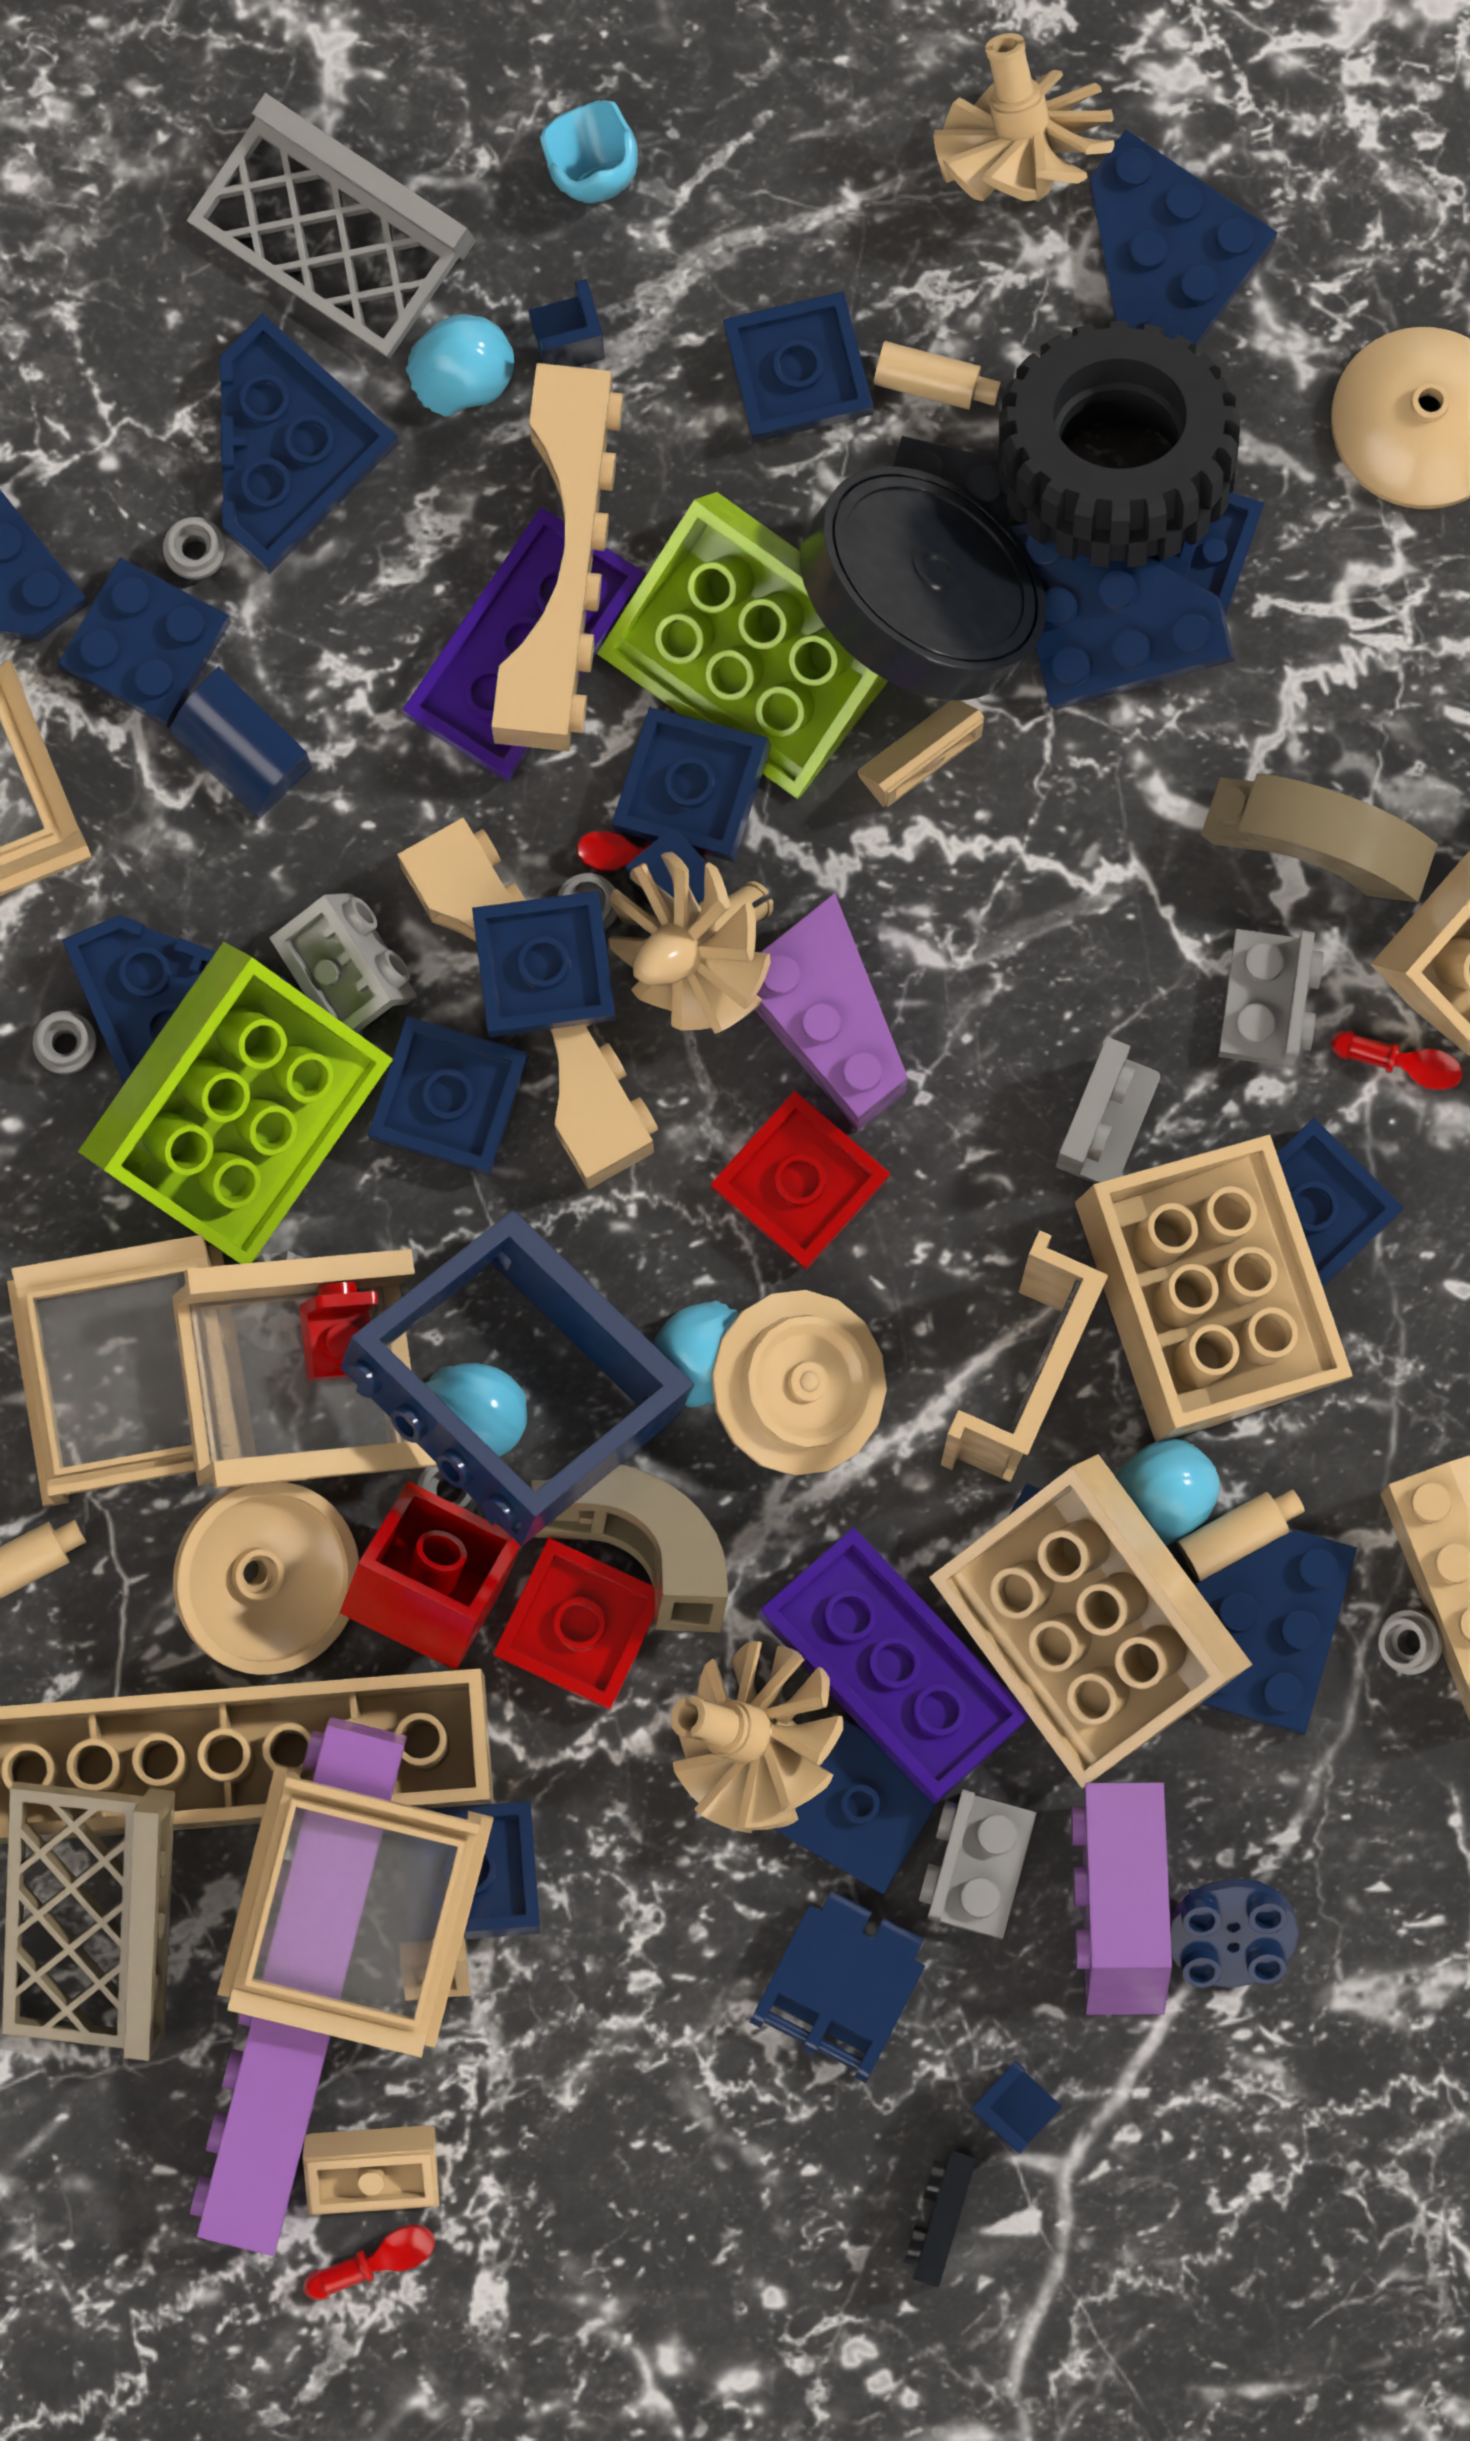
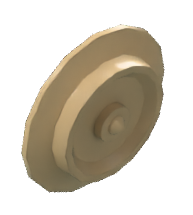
(798, 1382)

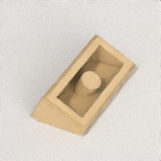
(922, 751)
(371, 2170)

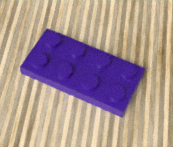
(460, 687)
(894, 1665)

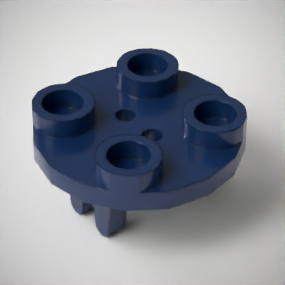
(1262, 1934)

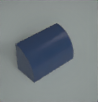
(239, 743)

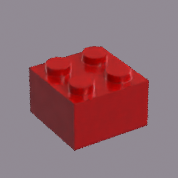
(430, 1576)

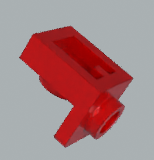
(329, 1324)

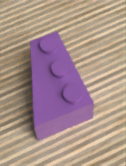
(830, 1017)
(1123, 1898)

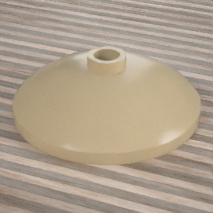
(1385, 434)
(300, 1585)

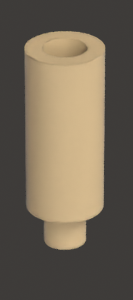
(933, 377)
(1238, 1533)
(36, 1554)

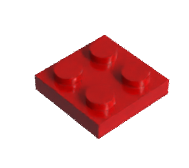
(800, 1180)
(578, 1624)

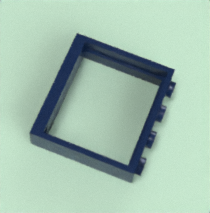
(578, 1313)

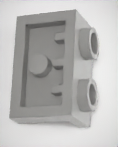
(344, 960)
(1268, 997)
(1108, 1115)
(979, 1864)

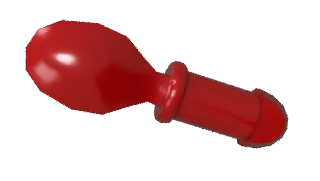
(608, 851)
(1426, 1066)
(398, 2251)

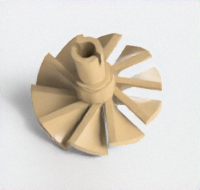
(1013, 131)
(698, 954)
(747, 1754)

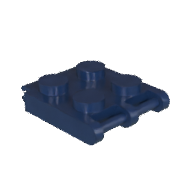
(843, 1983)

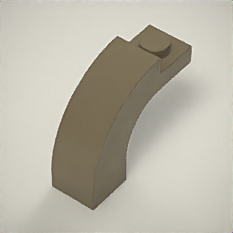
(1323, 828)
(663, 1534)

